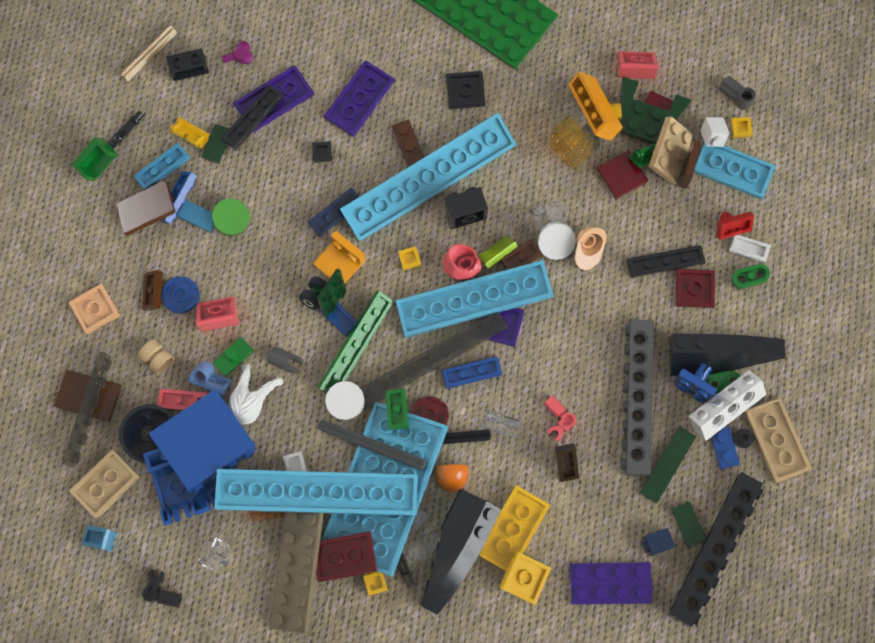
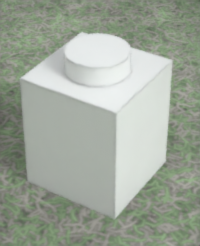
(714, 131)

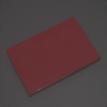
(346, 557)

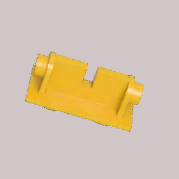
(190, 133)

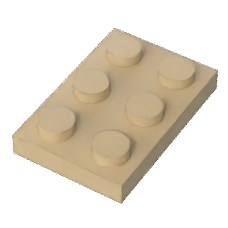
(671, 150)
(104, 484)

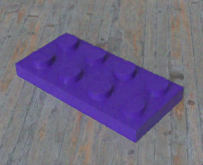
(611, 583)

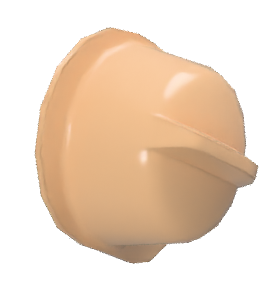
(590, 247)

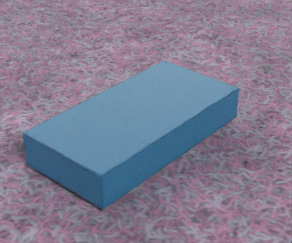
(196, 215)

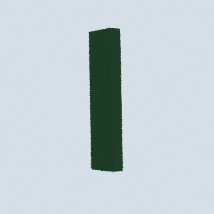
(667, 464)

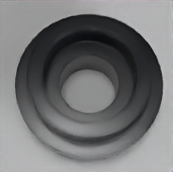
(737, 438)

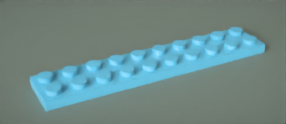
(428, 177)
(316, 492)

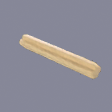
(148, 53)

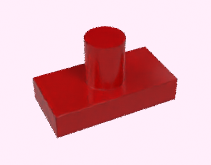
(734, 225)

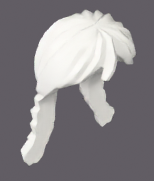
(248, 405)

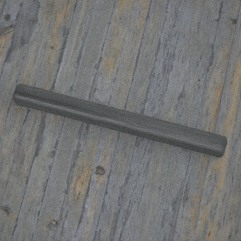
(372, 444)

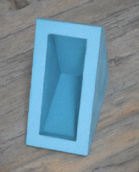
(99, 538)

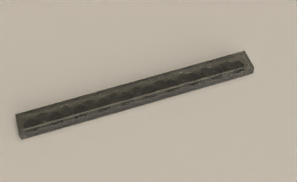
(433, 358)

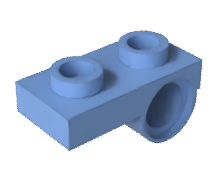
(204, 377)

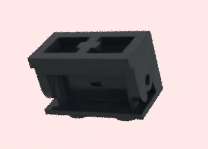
(187, 64)

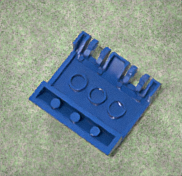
(172, 492)

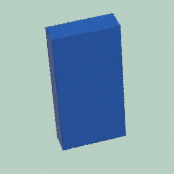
(341, 320)

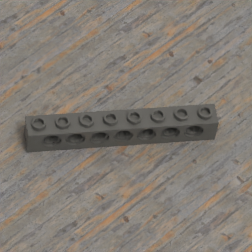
(644, 330)

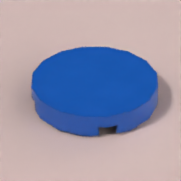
(180, 295)

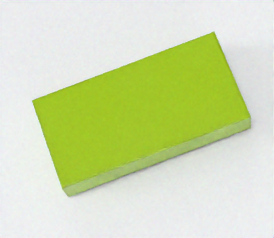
(497, 251)

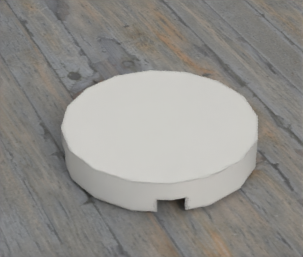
(556, 240)
(345, 400)

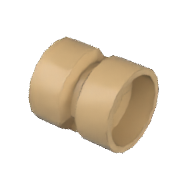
(154, 355)

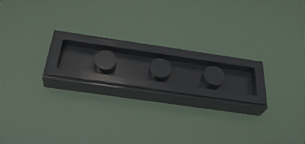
(252, 117)
(666, 261)

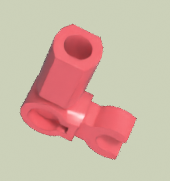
(558, 410)

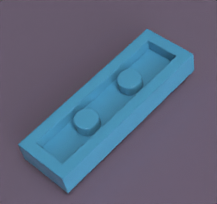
(162, 166)

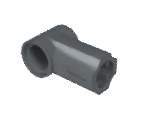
(736, 91)

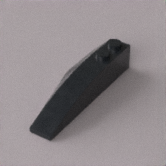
(721, 351)
(461, 542)

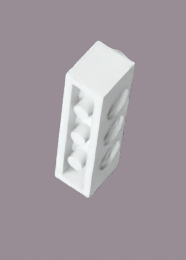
(727, 405)

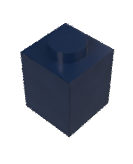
(658, 542)

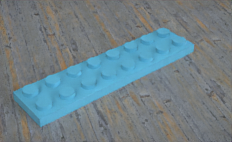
(474, 299)

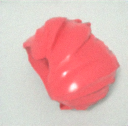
(461, 262)

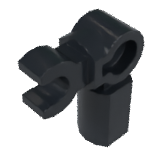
(152, 594)

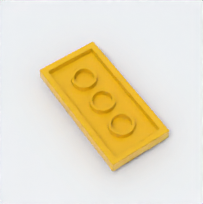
(514, 527)

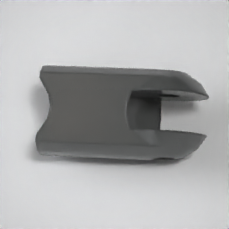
(281, 359)

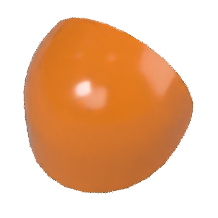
(451, 477)

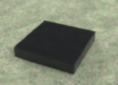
(465, 90)

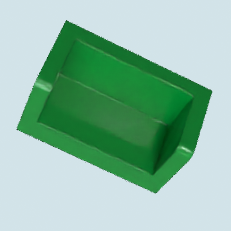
(94, 159)

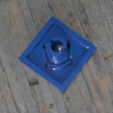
(696, 383)

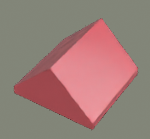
(637, 65)
(217, 314)

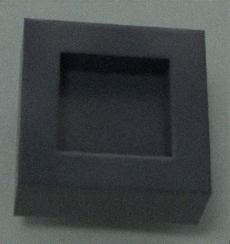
(322, 151)

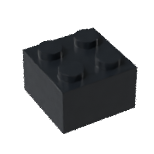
(465, 207)

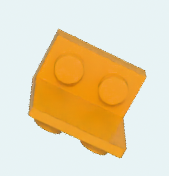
(340, 255)

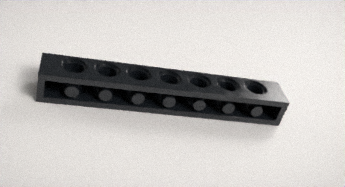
(753, 490)

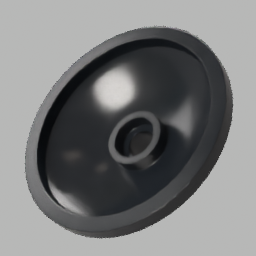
(133, 429)

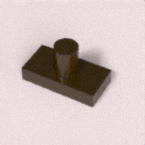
(567, 462)

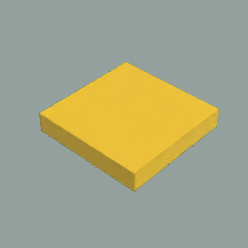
(525, 577)

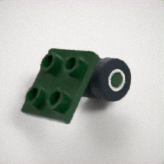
(324, 293)

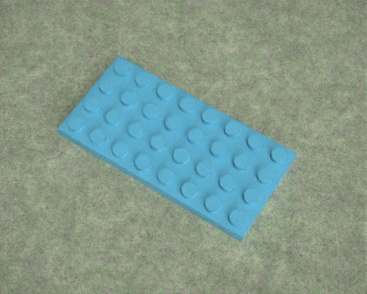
(390, 531)

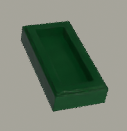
(215, 145)
(688, 524)

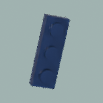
(331, 214)

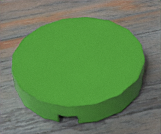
(230, 217)

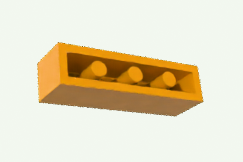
(595, 106)

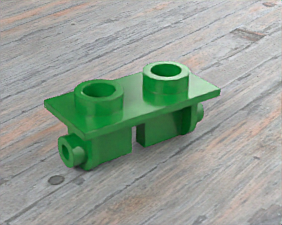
(642, 156)

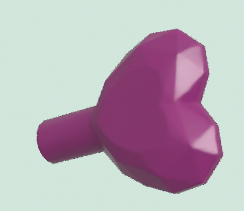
(240, 54)

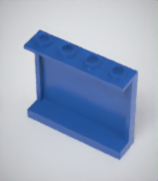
(202, 441)

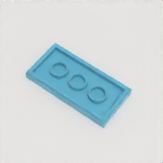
(734, 169)

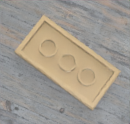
(777, 440)

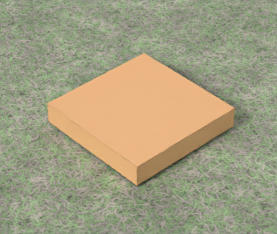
(94, 308)

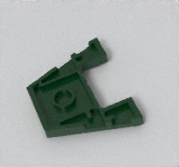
(642, 119)

